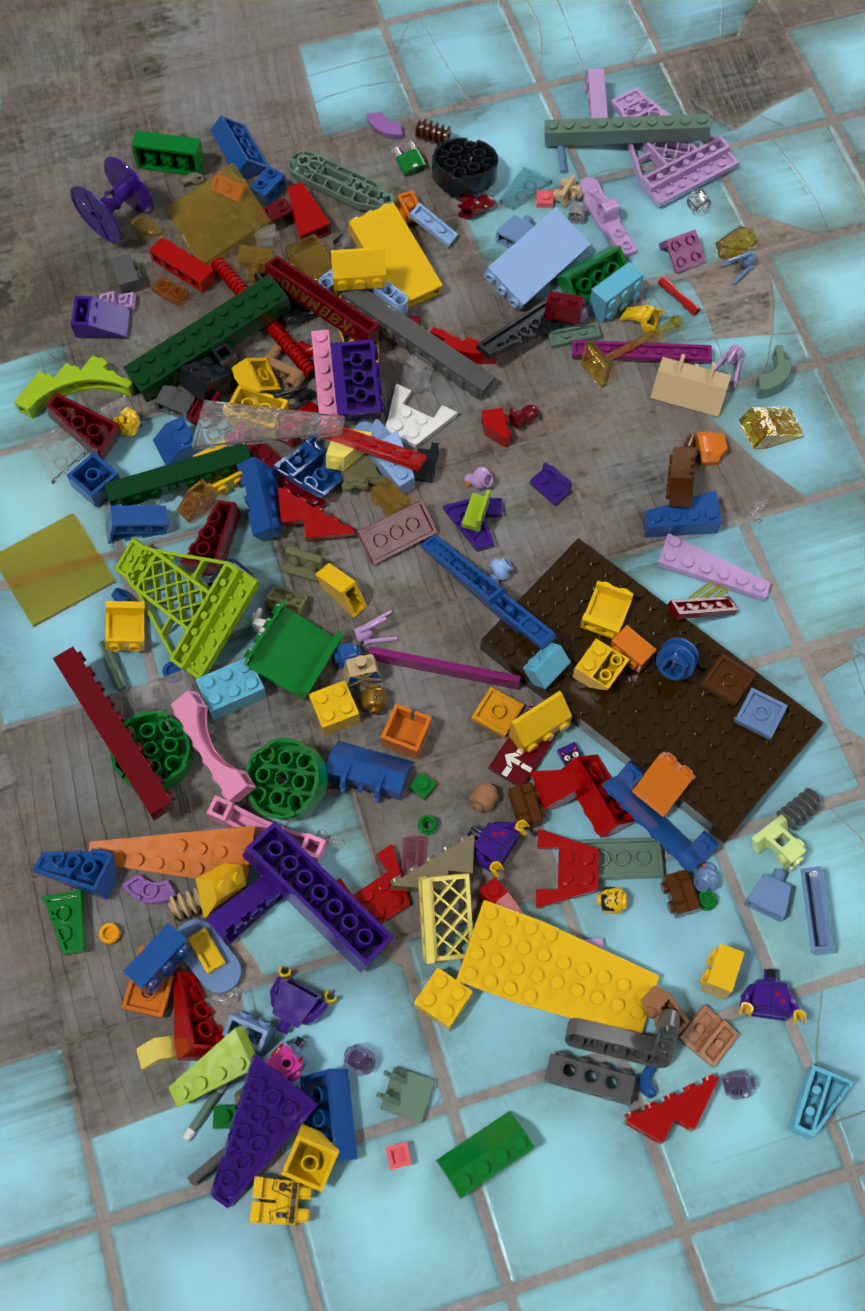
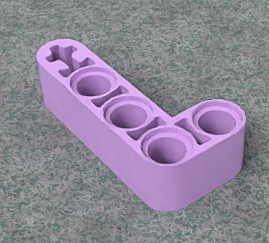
(595, 87)

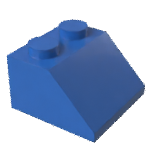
(175, 441)

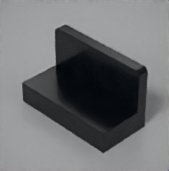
(427, 471)

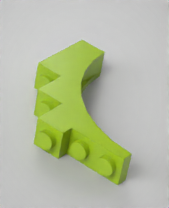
(69, 380)

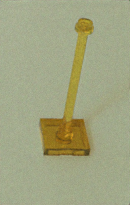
(599, 365)

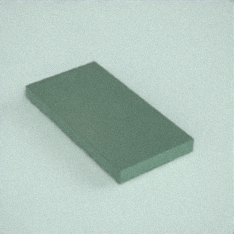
(628, 858)

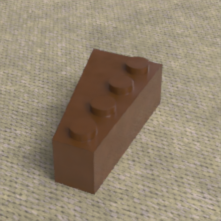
(681, 478)

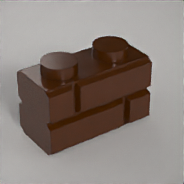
(525, 804)
(680, 894)

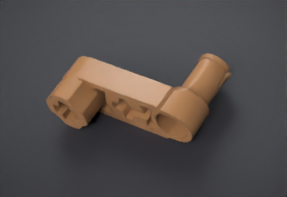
(292, 376)

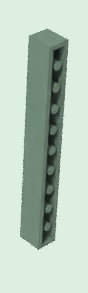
(627, 130)

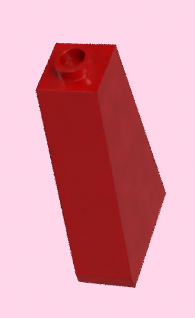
(306, 213)

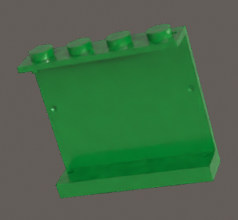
(291, 651)

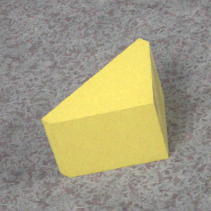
(156, 1051)

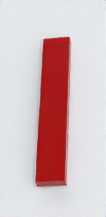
(380, 448)

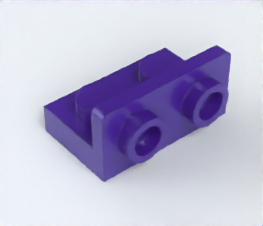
(551, 484)

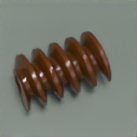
(431, 132)

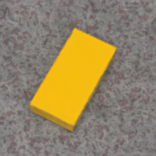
(206, 951)

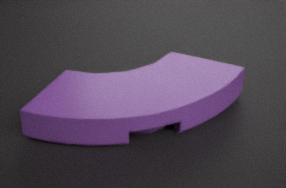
(384, 126)
(149, 891)

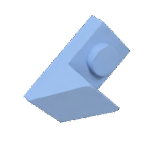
(377, 428)

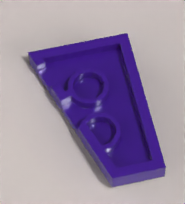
(478, 540)

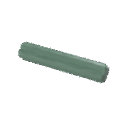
(113, 667)

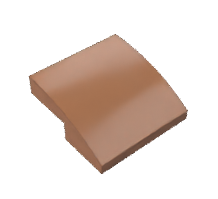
(708, 1036)

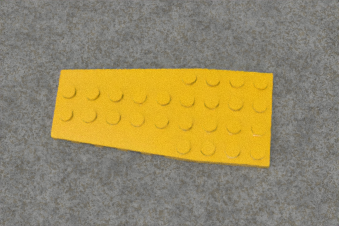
(553, 970)

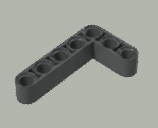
(626, 1044)

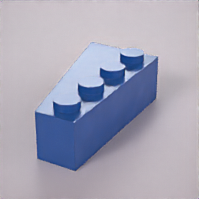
(261, 498)
(700, 519)

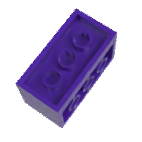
(347, 373)

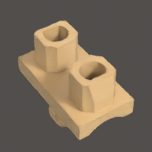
(569, 191)

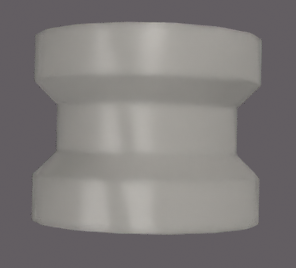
(576, 212)

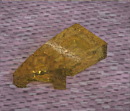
(144, 226)

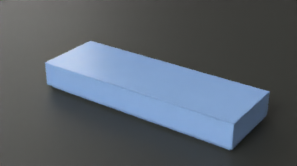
(433, 225)

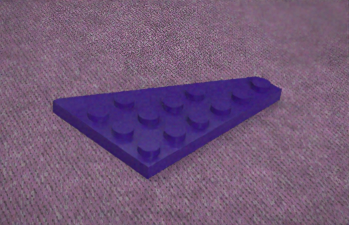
(263, 1122)

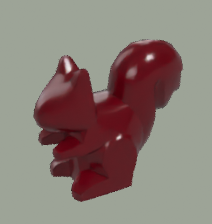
(471, 206)

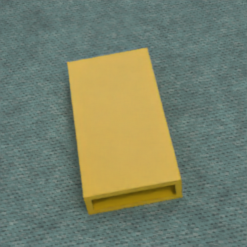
(404, 259)

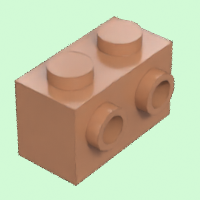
(658, 1000)

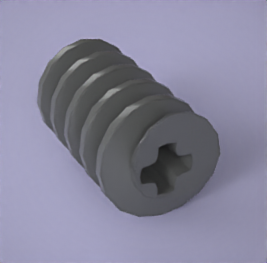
(800, 808)

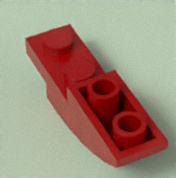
(465, 347)

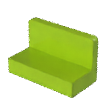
(476, 511)

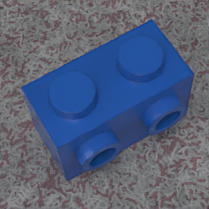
(268, 185)

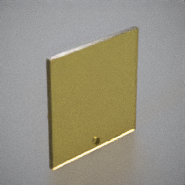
(218, 214)
(54, 570)

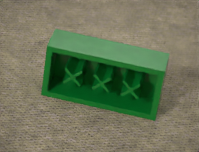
(167, 153)

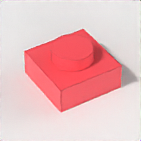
(544, 199)
(398, 1156)

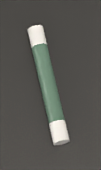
(203, 1112)

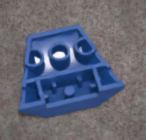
(308, 469)

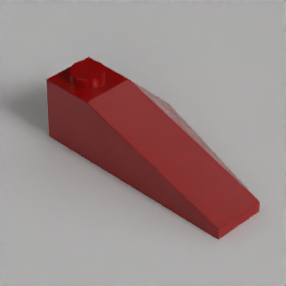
(193, 1021)

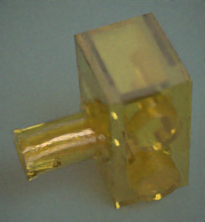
(254, 259)

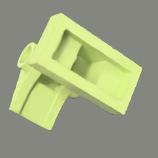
(790, 853)

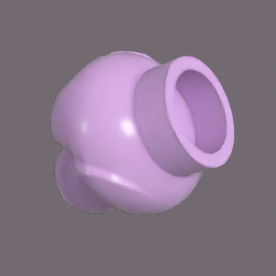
(479, 479)

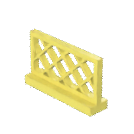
(428, 913)

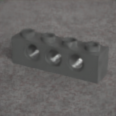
(624, 1081)

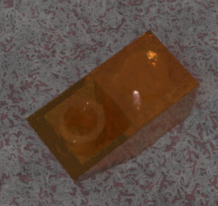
(196, 500)

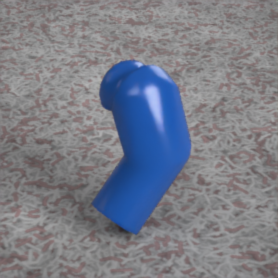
(645, 1083)

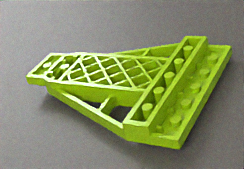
(218, 610)

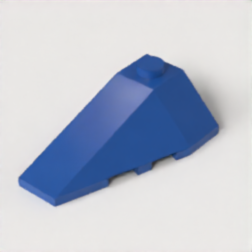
(83, 870)

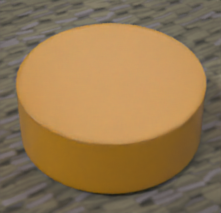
(109, 933)

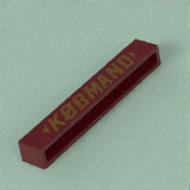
(322, 301)

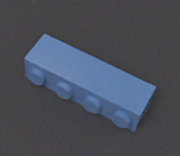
(817, 911)

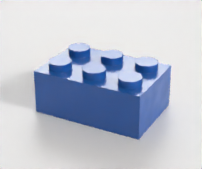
(158, 960)

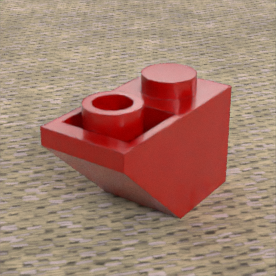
(495, 426)

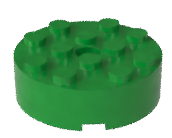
(171, 744)
(301, 790)

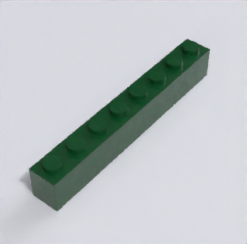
(176, 476)

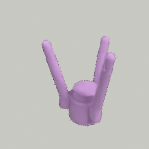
(732, 356)
(364, 632)

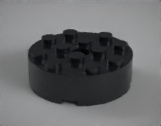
(464, 166)

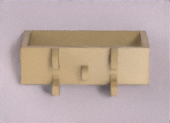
(690, 386)

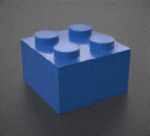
(89, 478)

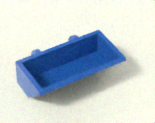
(368, 770)

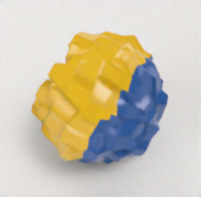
(129, 422)

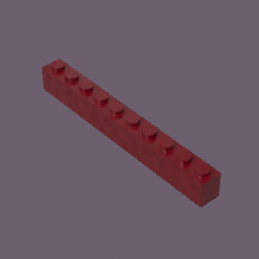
(115, 735)

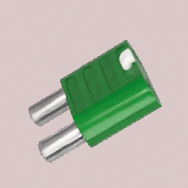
(410, 161)

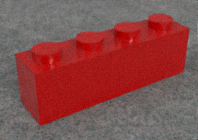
(182, 264)

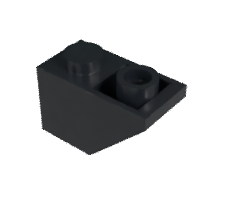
(226, 358)

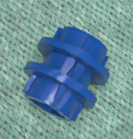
(677, 659)

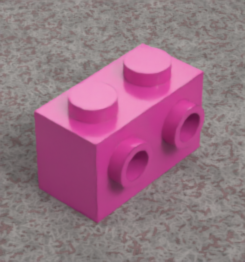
(286, 1063)

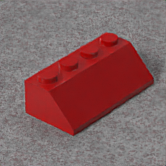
(597, 805)

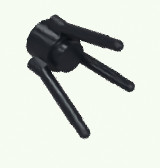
(300, 394)

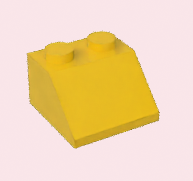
(256, 375)
(219, 886)
(310, 1158)

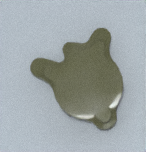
(360, 474)

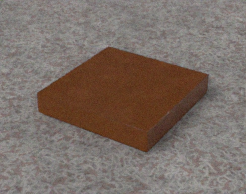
(728, 679)

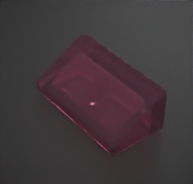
(413, 852)

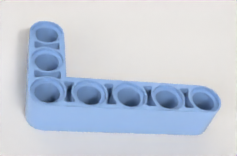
(390, 294)

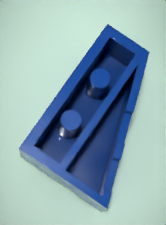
(136, 521)

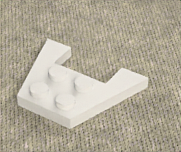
(411, 424)

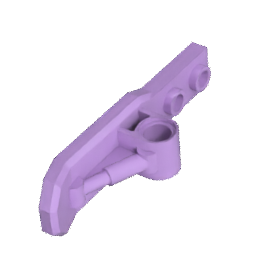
(606, 215)

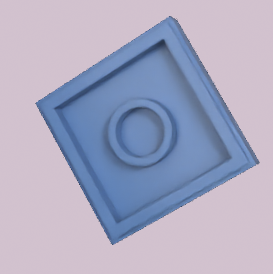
(760, 713)

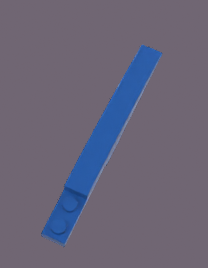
(488, 592)

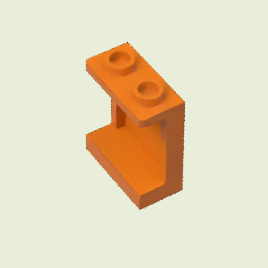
(663, 783)

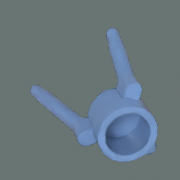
(745, 260)

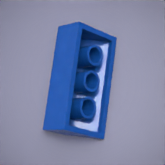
(239, 147)
(334, 1110)

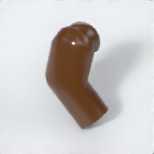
(690, 442)

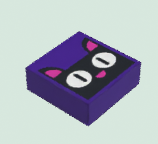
(568, 753)

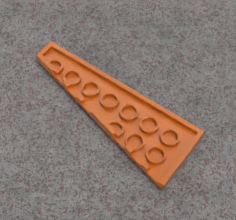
(182, 853)

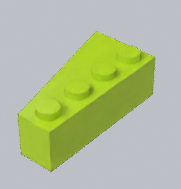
(218, 1066)

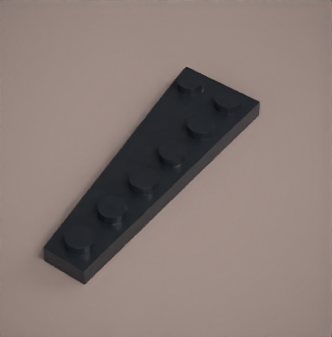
(519, 331)

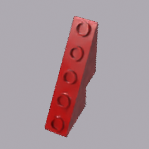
(316, 523)
(681, 1109)

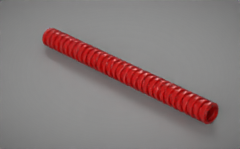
(274, 329)

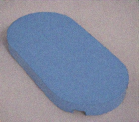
(224, 978)

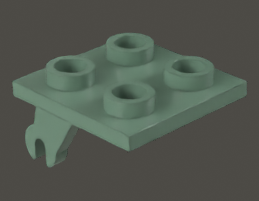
(406, 1094)

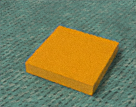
(497, 712)

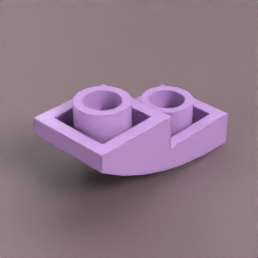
(127, 299)

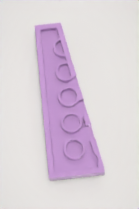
(696, 563)

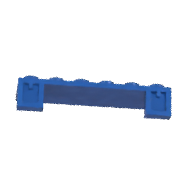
(660, 828)

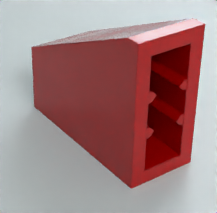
(560, 786)

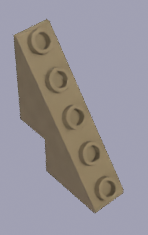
(451, 861)

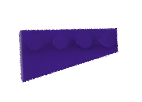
(252, 902)

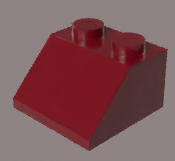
(564, 307)

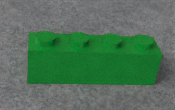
(591, 272)
(485, 1154)

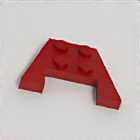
(576, 869)
(377, 896)

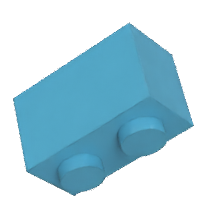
(546, 665)

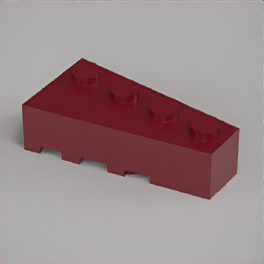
(84, 425)
(215, 537)

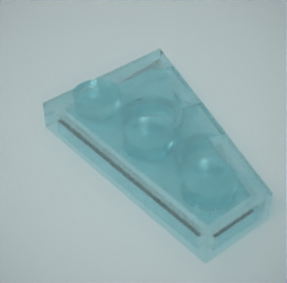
(523, 187)

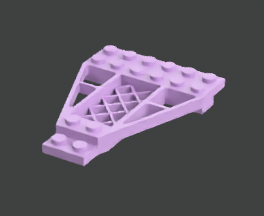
(678, 175)

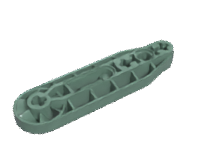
(338, 181)

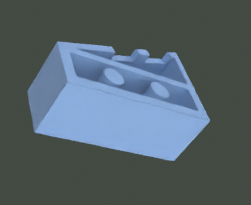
(398, 474)

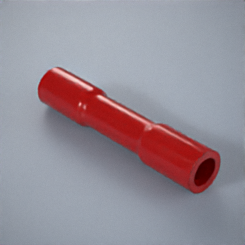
(687, 303)

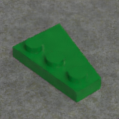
(68, 918)

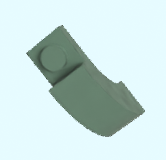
(773, 382)

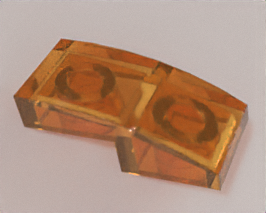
(171, 292)

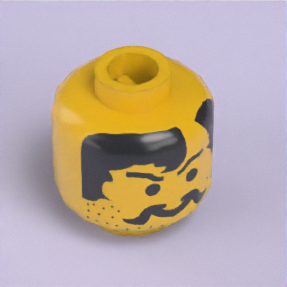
(612, 900)

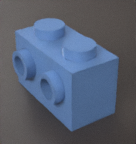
(258, 1031)

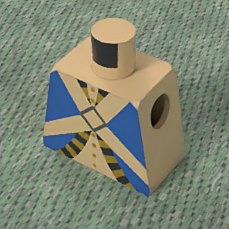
(361, 671)

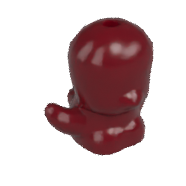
(523, 416)

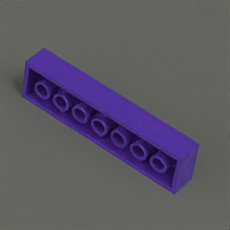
(317, 896)

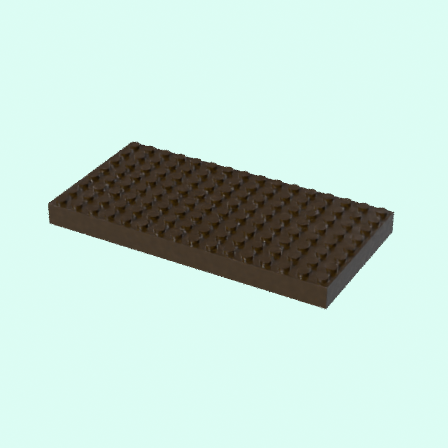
(645, 709)

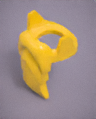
(642, 315)

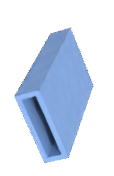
(536, 259)

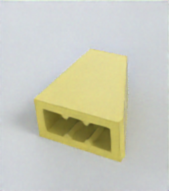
(341, 456)

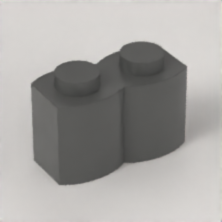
(174, 402)

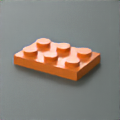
(152, 1005)

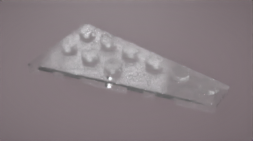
(59, 450)

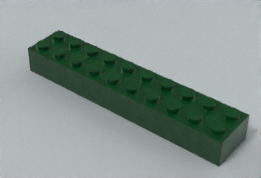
(227, 323)

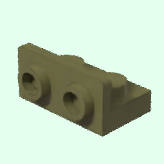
(302, 563)
(295, 600)

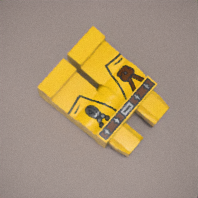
(286, 1206)

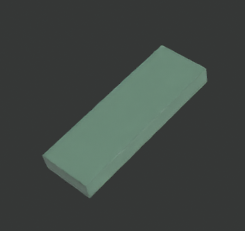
(564, 336)

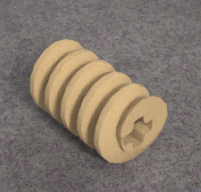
(184, 905)

